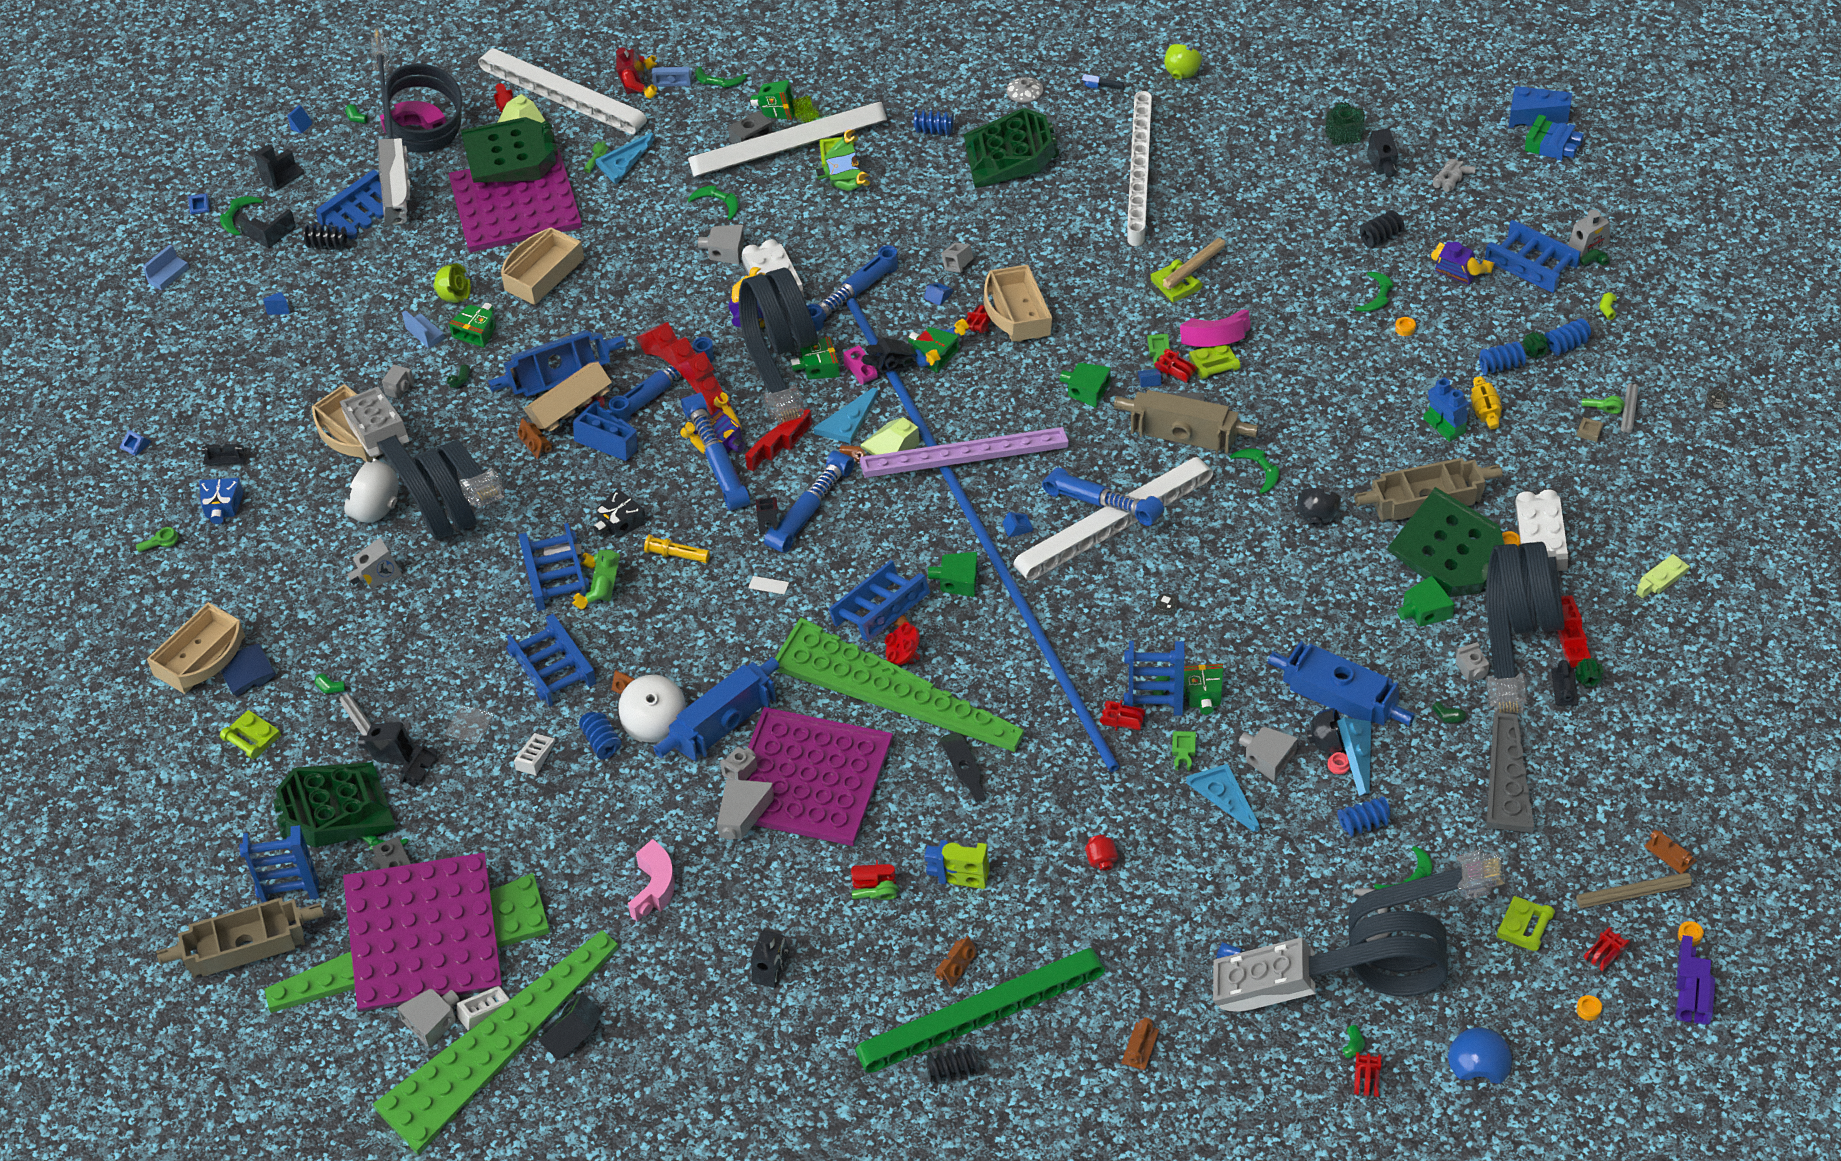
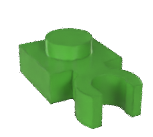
(1157, 345)
(1183, 746)

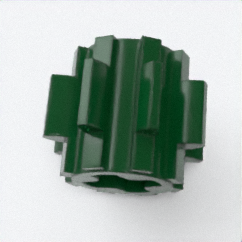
(1535, 345)
(1589, 672)

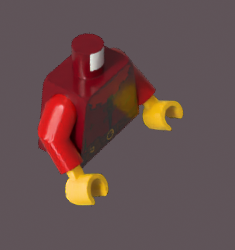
(632, 71)

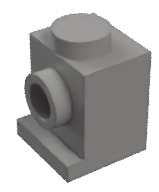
(957, 257)
(397, 381)
(1472, 662)
(739, 764)

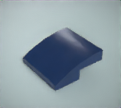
(248, 668)

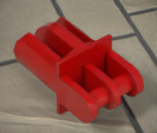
(502, 96)
(978, 319)
(1175, 366)
(1122, 716)
(872, 875)
(1606, 949)
(1368, 1068)

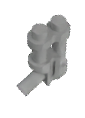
(1453, 170)

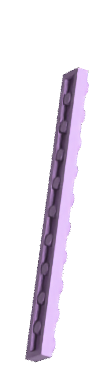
(963, 452)

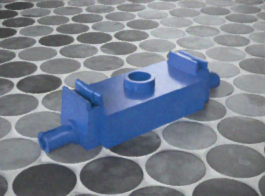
(574, 352)
(1313, 673)
(720, 710)

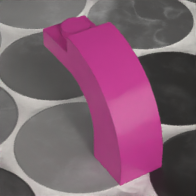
(416, 113)
(1215, 332)

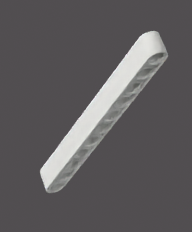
(562, 91)
(787, 139)
(1139, 169)
(1109, 521)

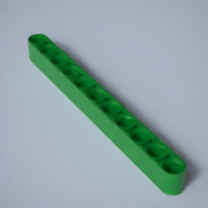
(979, 1010)

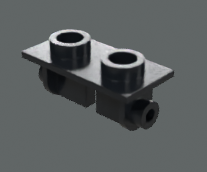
(227, 455)
(1564, 684)
(421, 756)

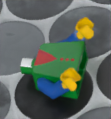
(937, 346)

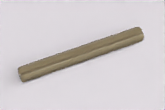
(1633, 890)

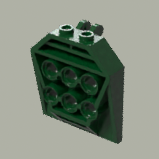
(1010, 147)
(510, 150)
(1431, 523)
(332, 803)

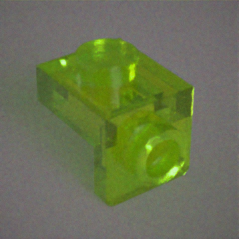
(804, 110)

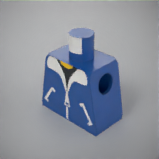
(220, 498)

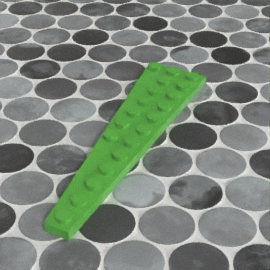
(846, 669)
(516, 916)
(451, 1079)

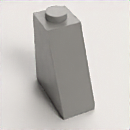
(742, 806)

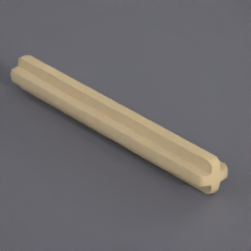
(1194, 263)

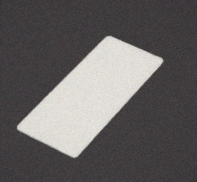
(560, 548)
(768, 585)

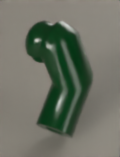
(1596, 256)
(462, 378)
(1449, 715)

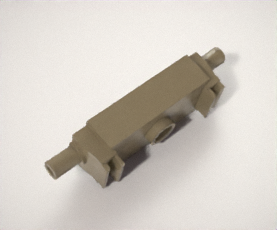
(1184, 420)
(1400, 492)
(220, 936)

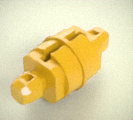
(1486, 402)

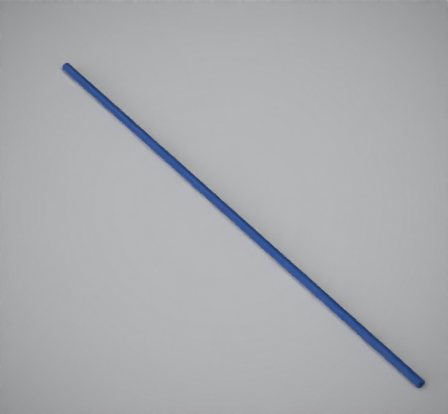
(994, 555)

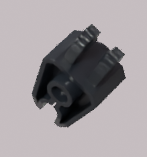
(889, 355)

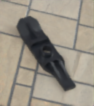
(959, 756)

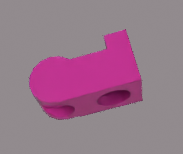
(863, 372)

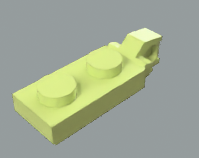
(1662, 576)

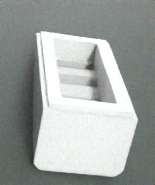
(533, 767)
(471, 1016)

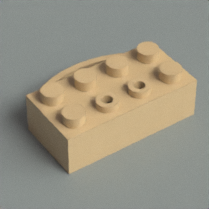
(540, 264)
(1017, 303)
(567, 395)
(329, 415)
(197, 649)

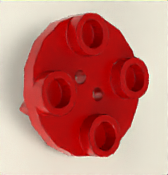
(902, 644)

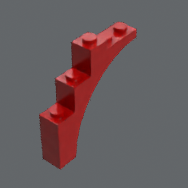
(679, 353)

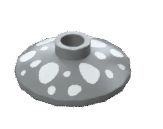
(1024, 89)

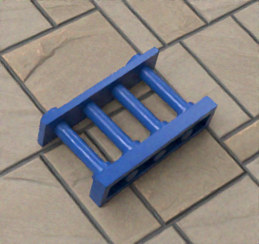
(1527, 269)
(538, 578)
(889, 610)
(564, 644)
(1175, 671)
(300, 855)

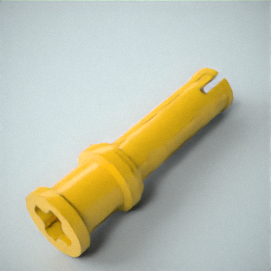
(667, 547)

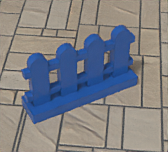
(347, 204)

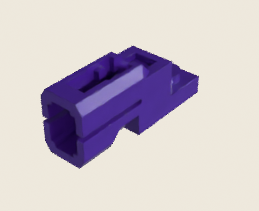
(1694, 981)

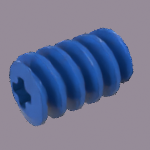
(933, 123)
(1568, 336)
(1501, 356)
(600, 734)
(1364, 815)

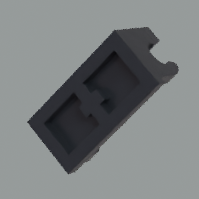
(766, 511)

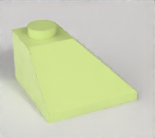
(519, 108)
(893, 437)

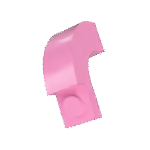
(658, 893)

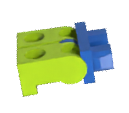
(958, 864)

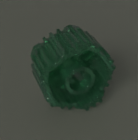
(1345, 124)

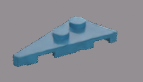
(619, 161)
(847, 421)
(1357, 743)
(1223, 790)

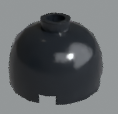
(1317, 506)
(1326, 732)

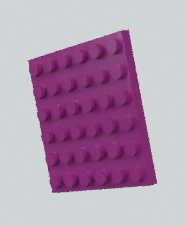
(513, 210)
(818, 773)
(421, 931)

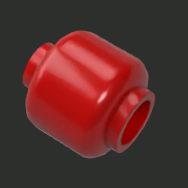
(1101, 852)

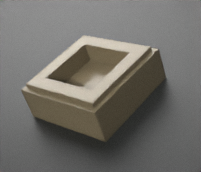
(1590, 429)

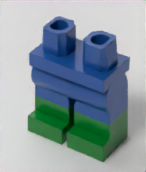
(1553, 139)
(1447, 410)

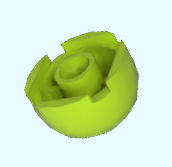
(1182, 62)
(452, 283)

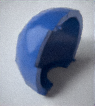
(1480, 1054)

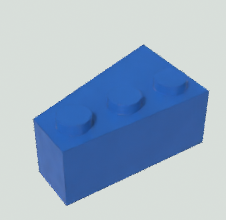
(1531, 102)
(604, 432)

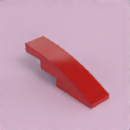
(780, 437)
(1572, 637)

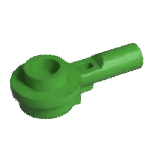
(599, 150)
(1611, 404)
(165, 537)
(885, 891)

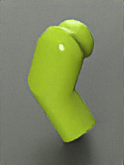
(1605, 305)

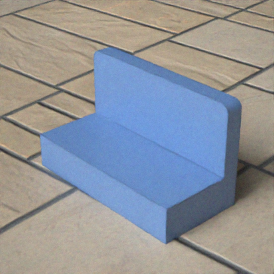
(671, 76)
(164, 268)
(423, 329)

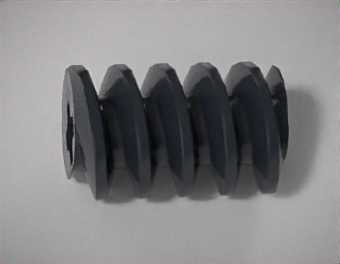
(1381, 228)
(325, 238)
(952, 1063)

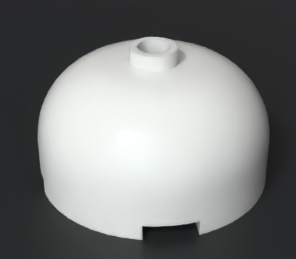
(372, 492)
(650, 707)

